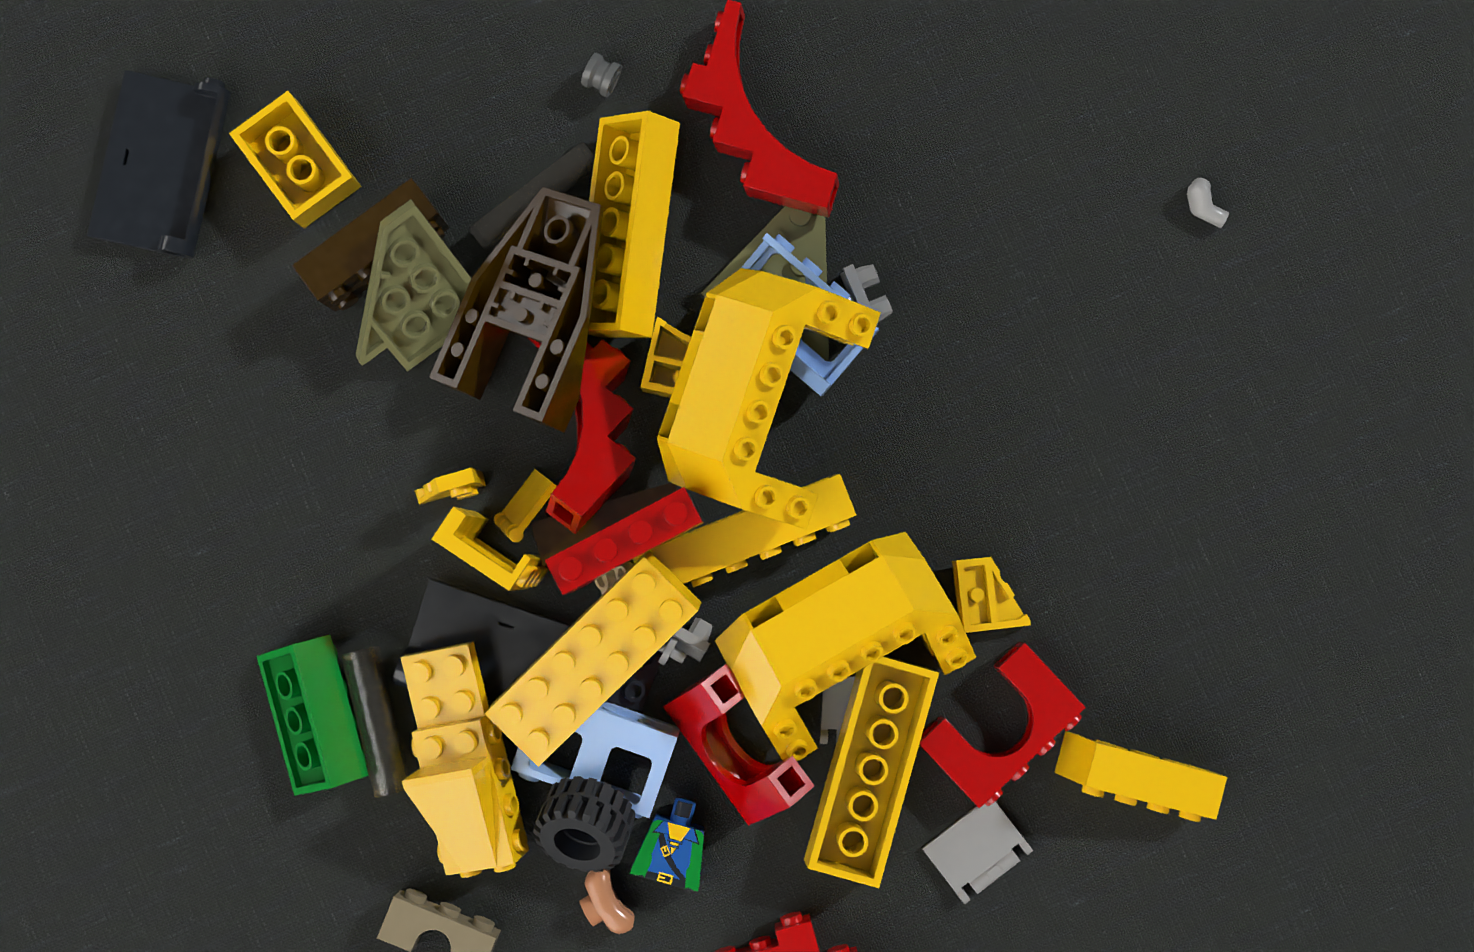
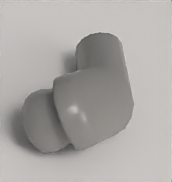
(1201, 203)

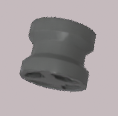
(601, 74)

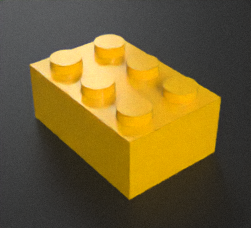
(295, 160)

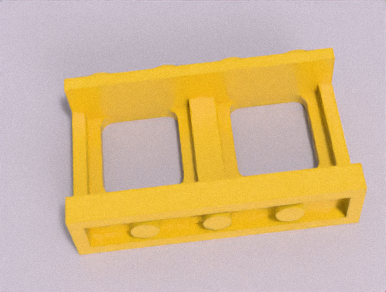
(459, 536)

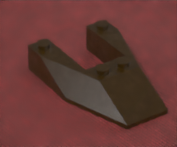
(538, 288)

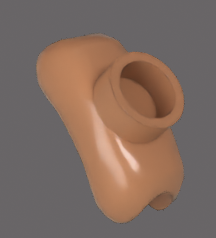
(604, 904)

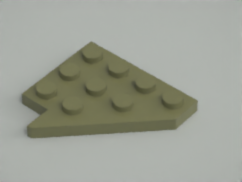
(808, 236)
(410, 290)

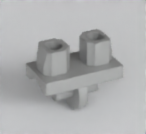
(860, 279)
(687, 642)

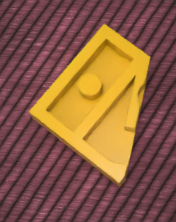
(457, 484)
(984, 598)

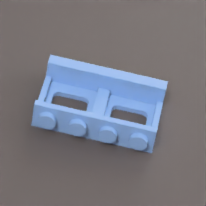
(807, 363)
(610, 728)

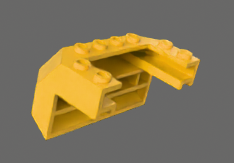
(735, 384)
(836, 627)

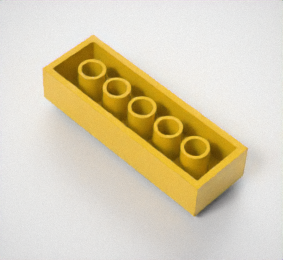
(634, 187)
(747, 534)
(593, 658)
(870, 770)

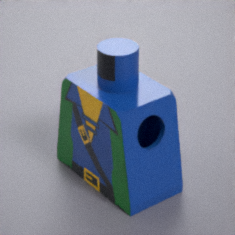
(672, 848)

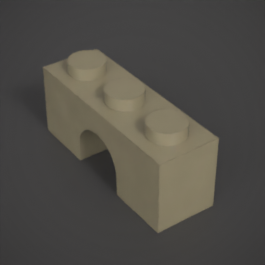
(413, 914)

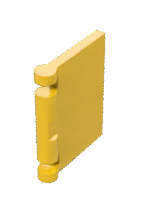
(524, 506)

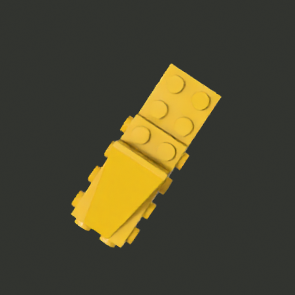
(463, 764)

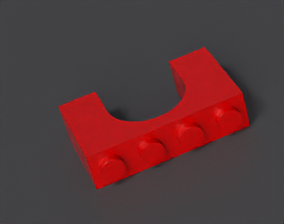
(623, 541)
(1049, 711)
(751, 786)

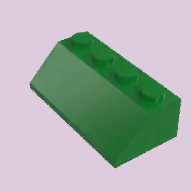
(313, 715)

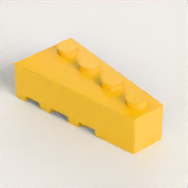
(1140, 777)

